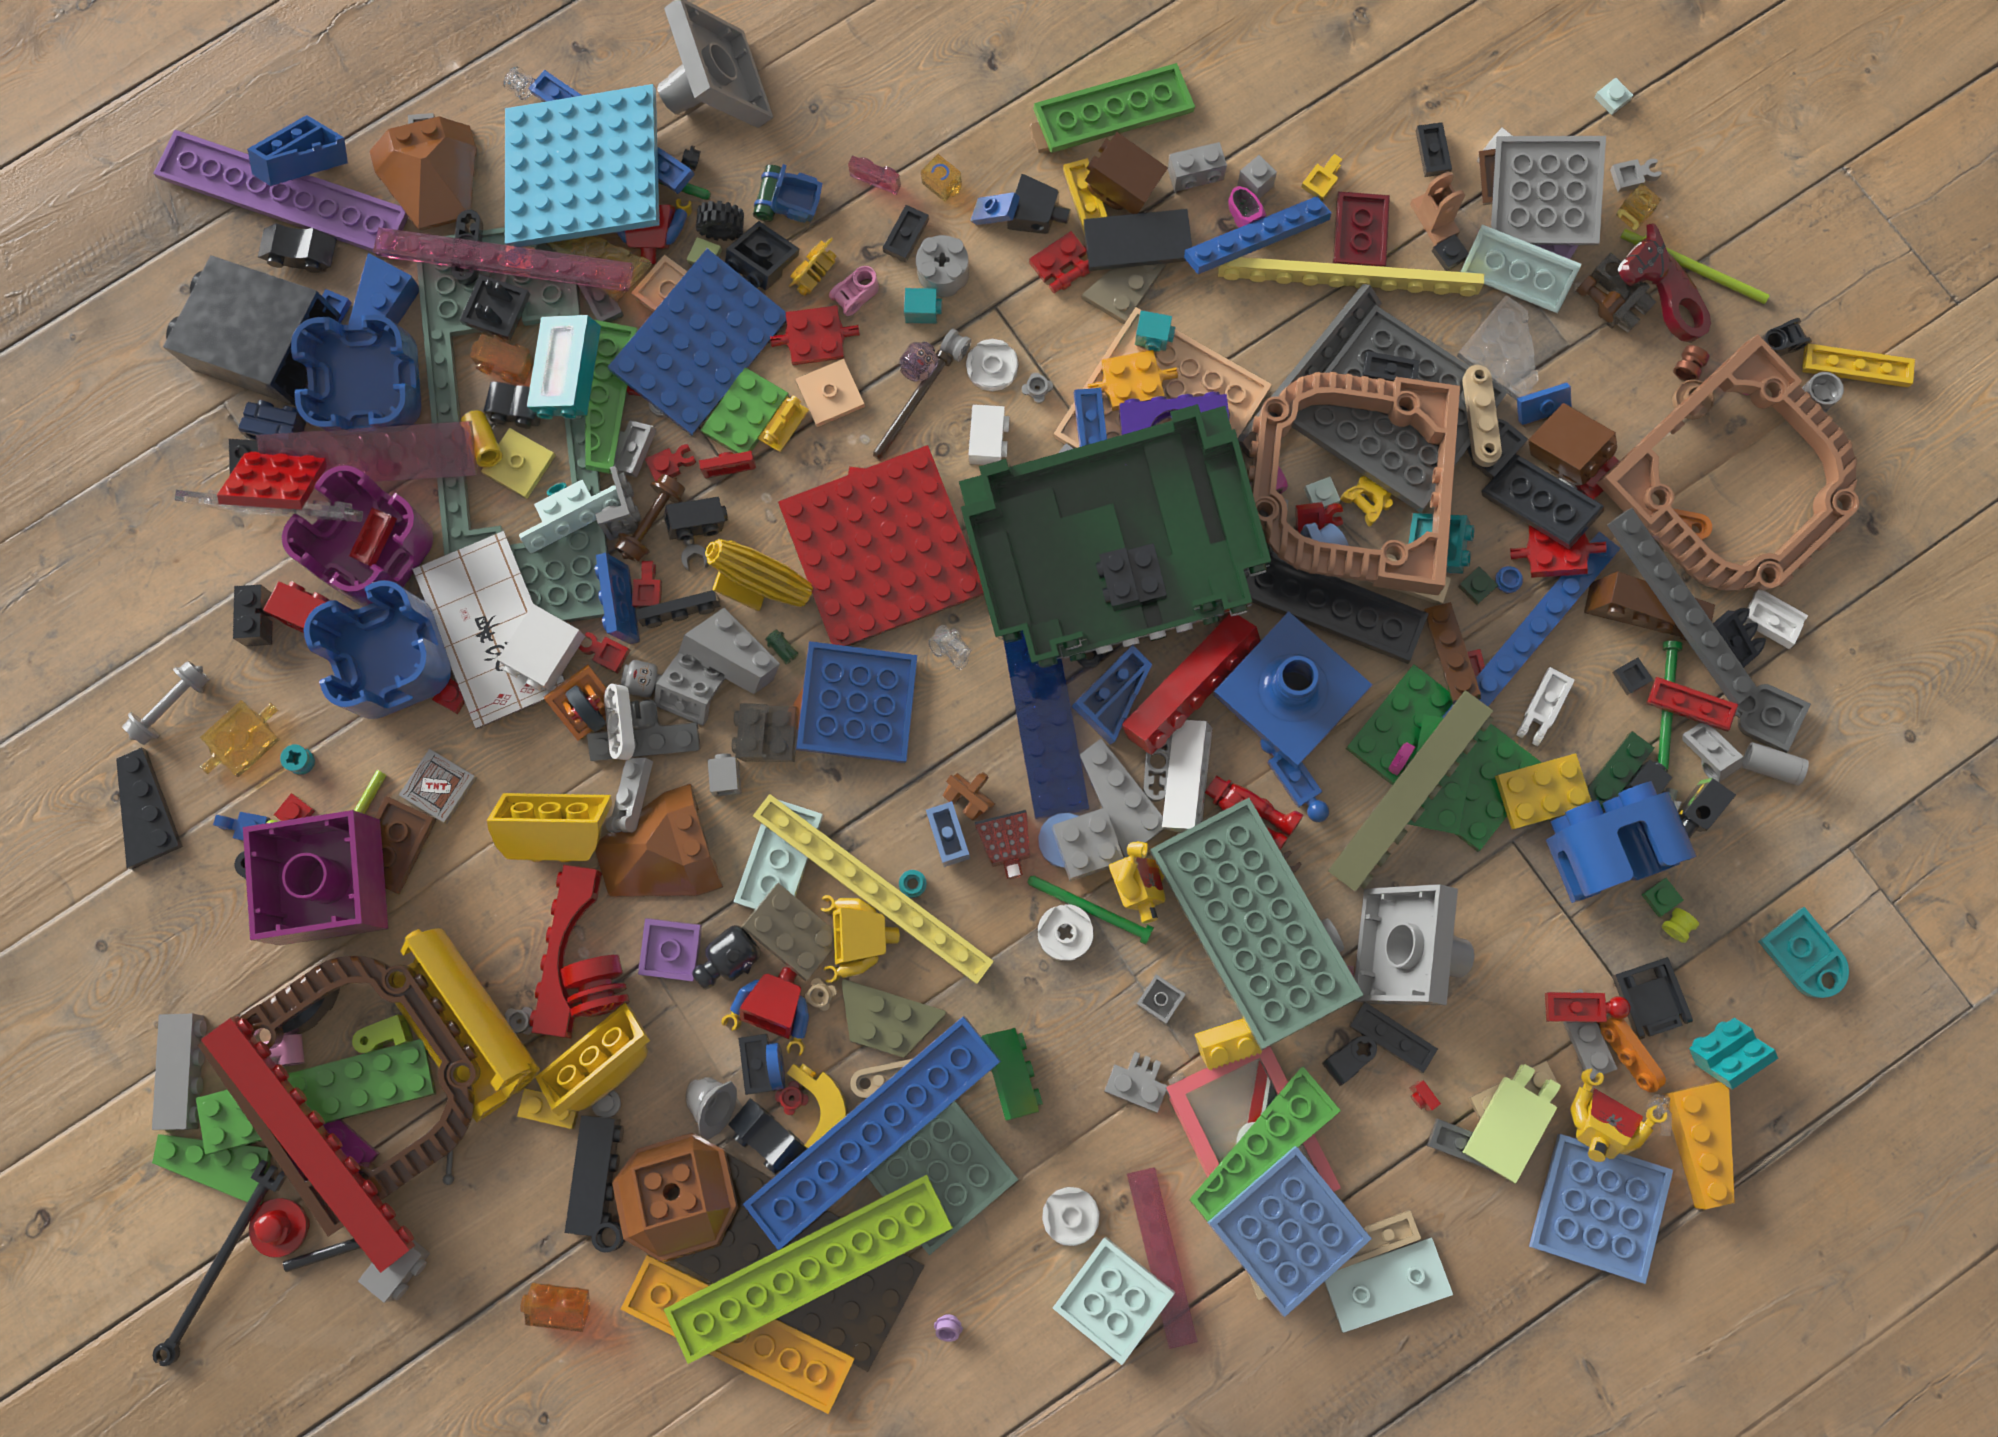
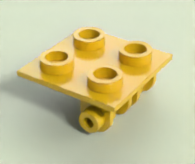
(819, 261)

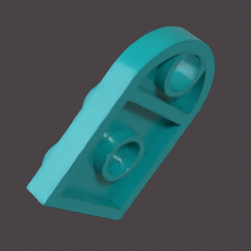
(1805, 954)

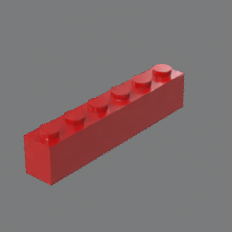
(1191, 683)

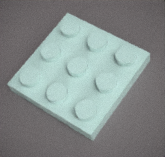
(1113, 1300)

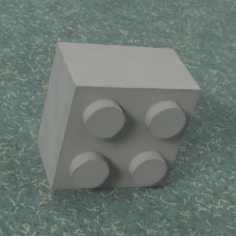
(1087, 843)

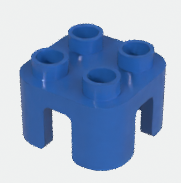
(357, 373)
(379, 653)
(1627, 843)

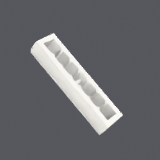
(1187, 776)

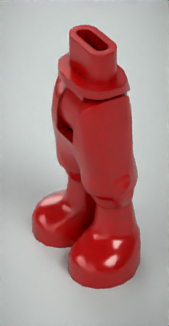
(1229, 794)

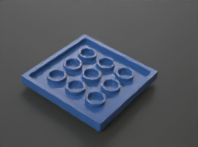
(856, 702)

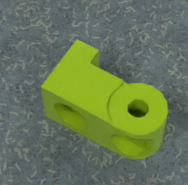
(384, 1032)

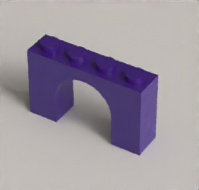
(1143, 414)

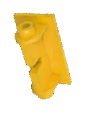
(783, 423)

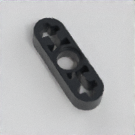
(462, 232)

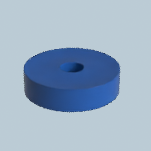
(775, 1066)

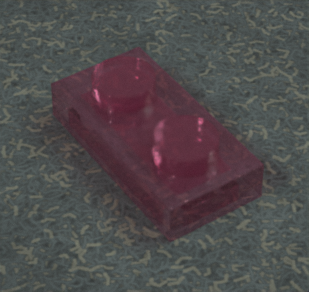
(868, 172)

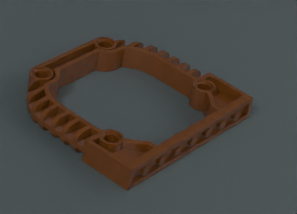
(438, 1031)

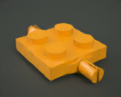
(1133, 378)

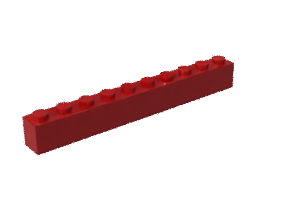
(308, 1142)

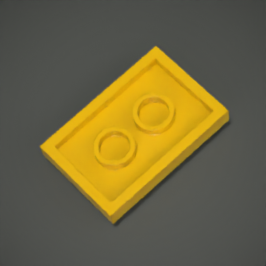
(1543, 790)

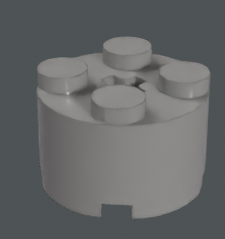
(945, 252)

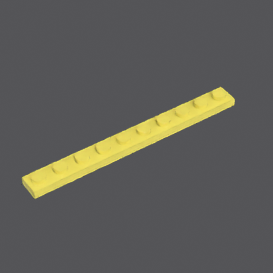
(1352, 275)
(873, 889)

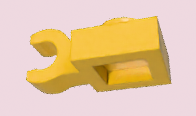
(1321, 179)

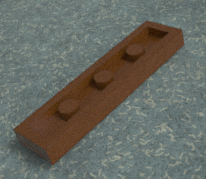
(1451, 651)

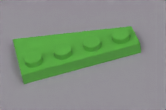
(224, 1171)

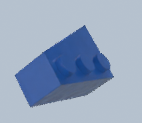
(297, 152)
(383, 291)

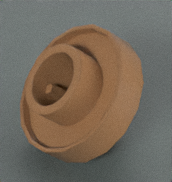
(1685, 390)

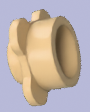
(813, 997)

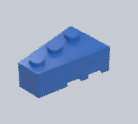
(1113, 693)

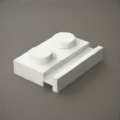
(1775, 618)

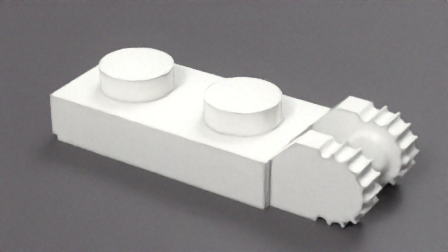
(1546, 703)

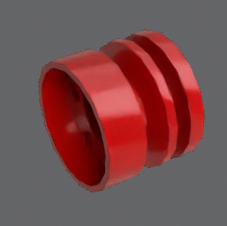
(594, 981)

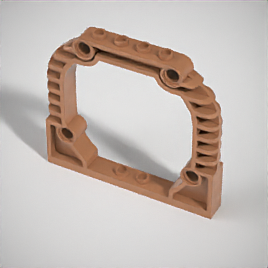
(1747, 372)
(1430, 411)

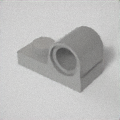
(1717, 754)

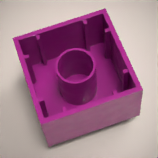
(315, 878)

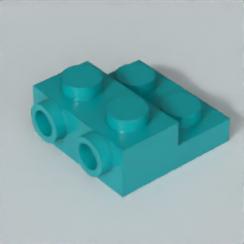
(1459, 535)
(1732, 1053)

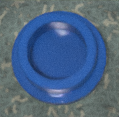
(1509, 579)

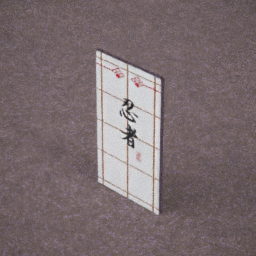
(477, 608)

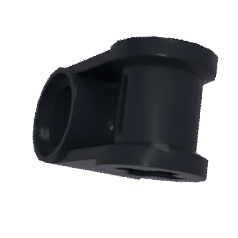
(1787, 337)
(1346, 1062)

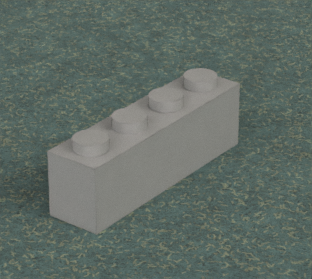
(178, 1071)

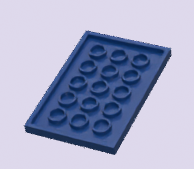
(698, 342)

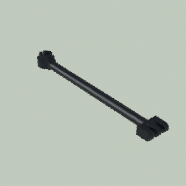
(265, 1182)

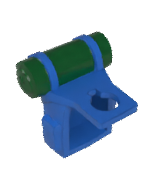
(786, 195)

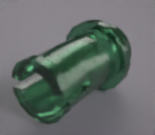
(781, 646)

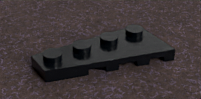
(144, 811)

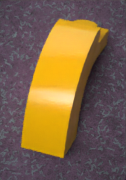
(829, 1096)

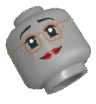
(640, 678)

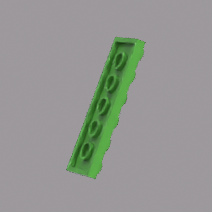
(1113, 107)

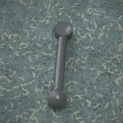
(448, 1178)

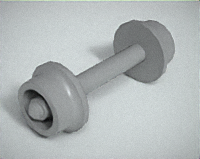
(141, 729)

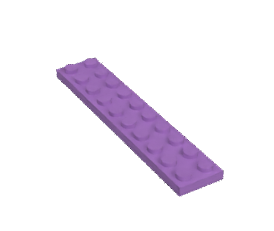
(300, 202)

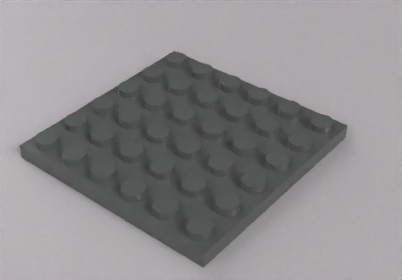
(1367, 439)

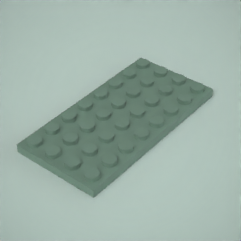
(1256, 924)

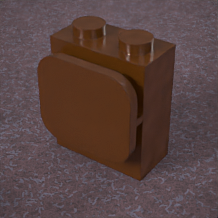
(1123, 174)
(1573, 445)

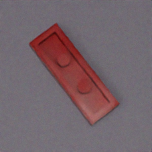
(1692, 704)

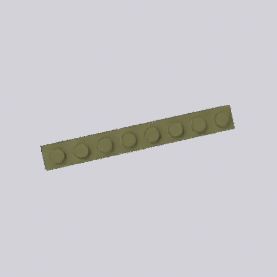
(1410, 790)

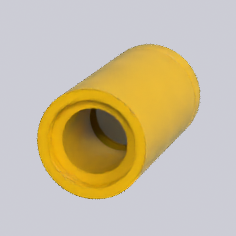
(486, 446)

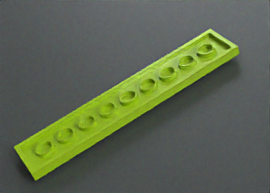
(807, 1269)

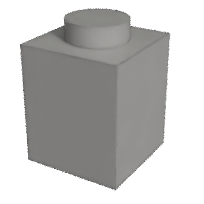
(1257, 177)
(724, 775)

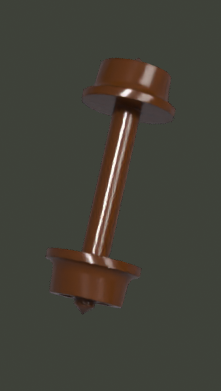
(668, 489)

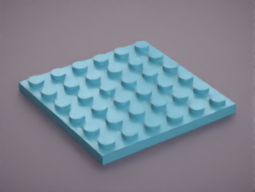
(581, 166)

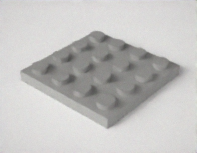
(1549, 188)

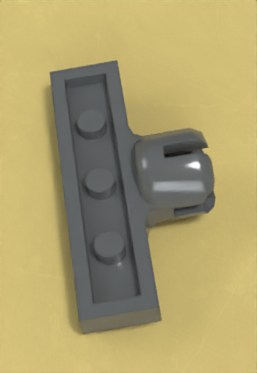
(649, 735)

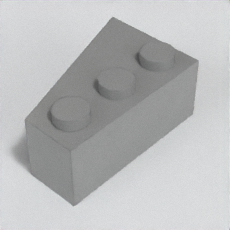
(731, 650)

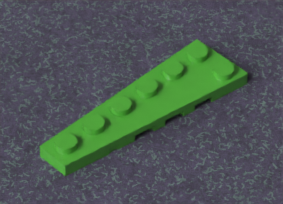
(606, 399)
(1285, 1123)

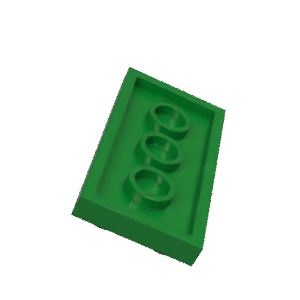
(1447, 807)

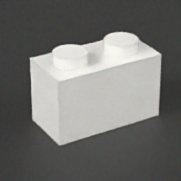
(987, 433)

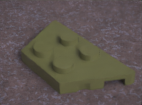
(886, 1019)

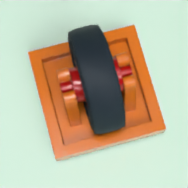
(580, 702)

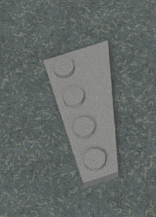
(1128, 807)

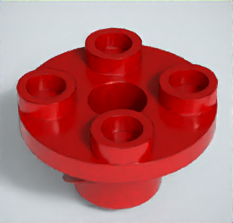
(278, 1227)

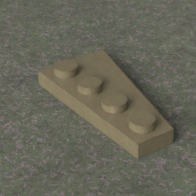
(1122, 290)

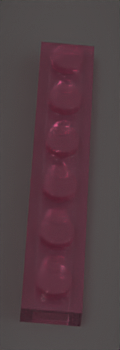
(1161, 1255)

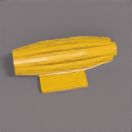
(751, 575)

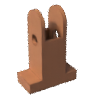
(1439, 208)

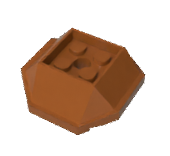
(695, 1217)

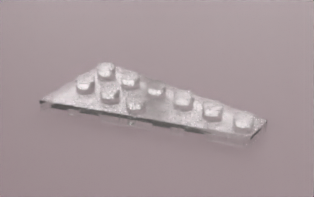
(317, 510)

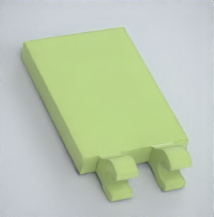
(1512, 1125)

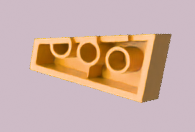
(1705, 1142)

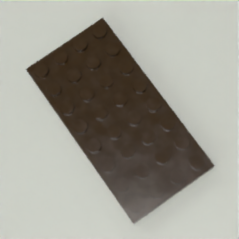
(848, 1317)

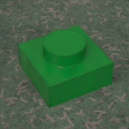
(1662, 897)

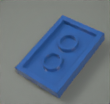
(616, 598)

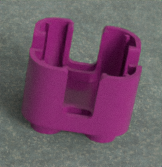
(326, 544)

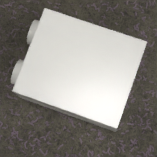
(540, 648)

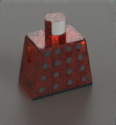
(1006, 841)

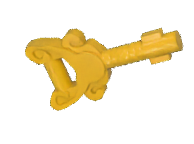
(1374, 492)

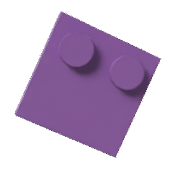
(669, 949)

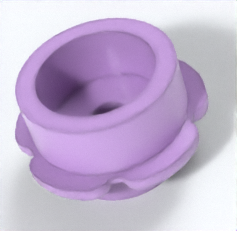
(948, 1328)

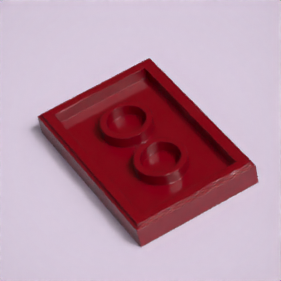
(1361, 229)

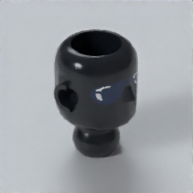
(727, 957)

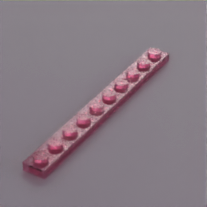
(503, 259)

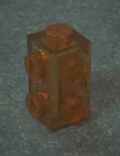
(498, 357)
(556, 1307)

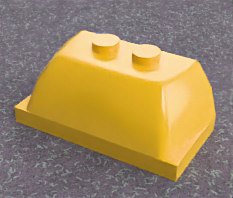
(548, 825)
(595, 1063)

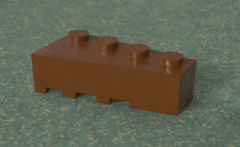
(1633, 603)

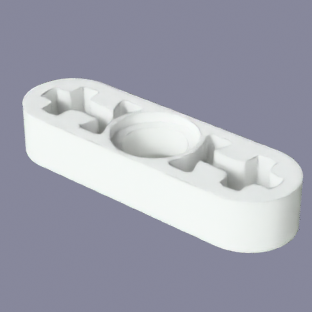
(619, 722)

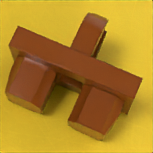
(960, 787)

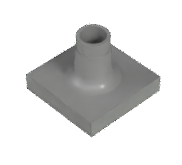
(714, 67)
(1410, 945)

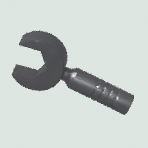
(691, 551)

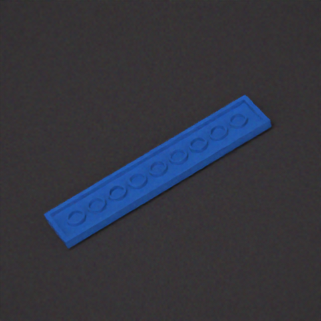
(871, 1132)

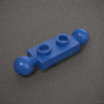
(1298, 784)

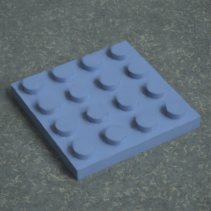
(1601, 1210)
(1289, 1231)

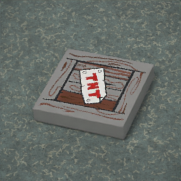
(438, 786)

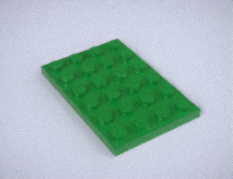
(1401, 720)

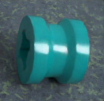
(304, 759)

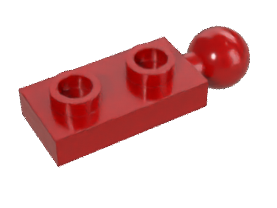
(1584, 1007)

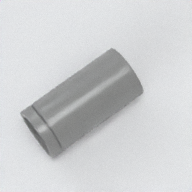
(1775, 764)

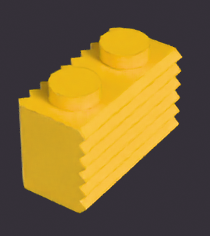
(1226, 1044)

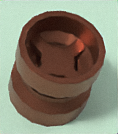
(1692, 361)

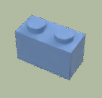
(948, 834)

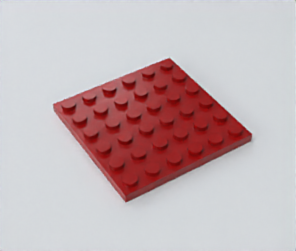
(881, 547)

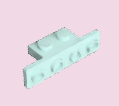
(566, 513)

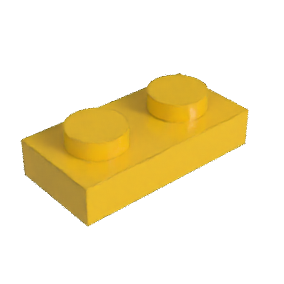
(536, 1107)

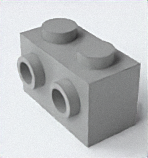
(1197, 166)

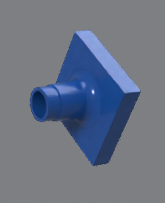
(1284, 717)

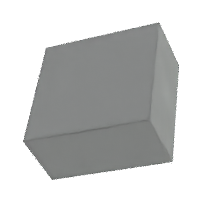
(1160, 999)

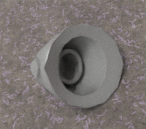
(711, 1104)

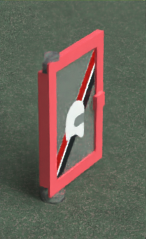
(1226, 1102)

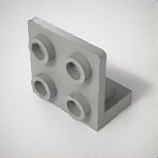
(621, 518)
(688, 688)

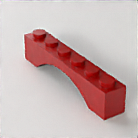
(576, 894)

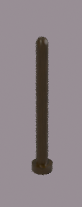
(943, 360)

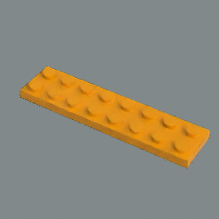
(769, 1353)

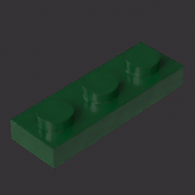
(1619, 768)

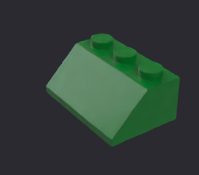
(1013, 1074)

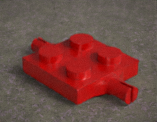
(815, 335)
(1553, 559)

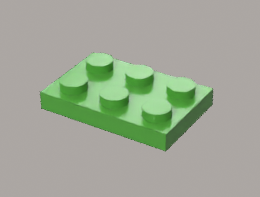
(744, 412)

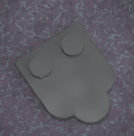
(1772, 716)

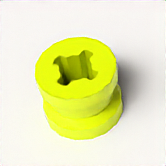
(1680, 925)

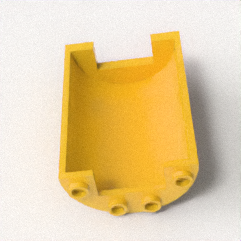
(501, 1055)

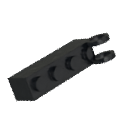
(592, 1181)

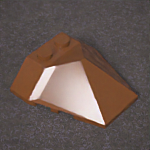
(428, 169)
(663, 854)

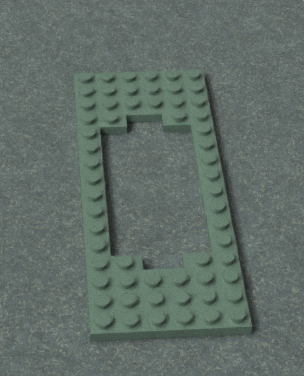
(562, 573)

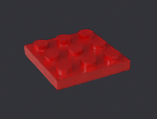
(272, 481)

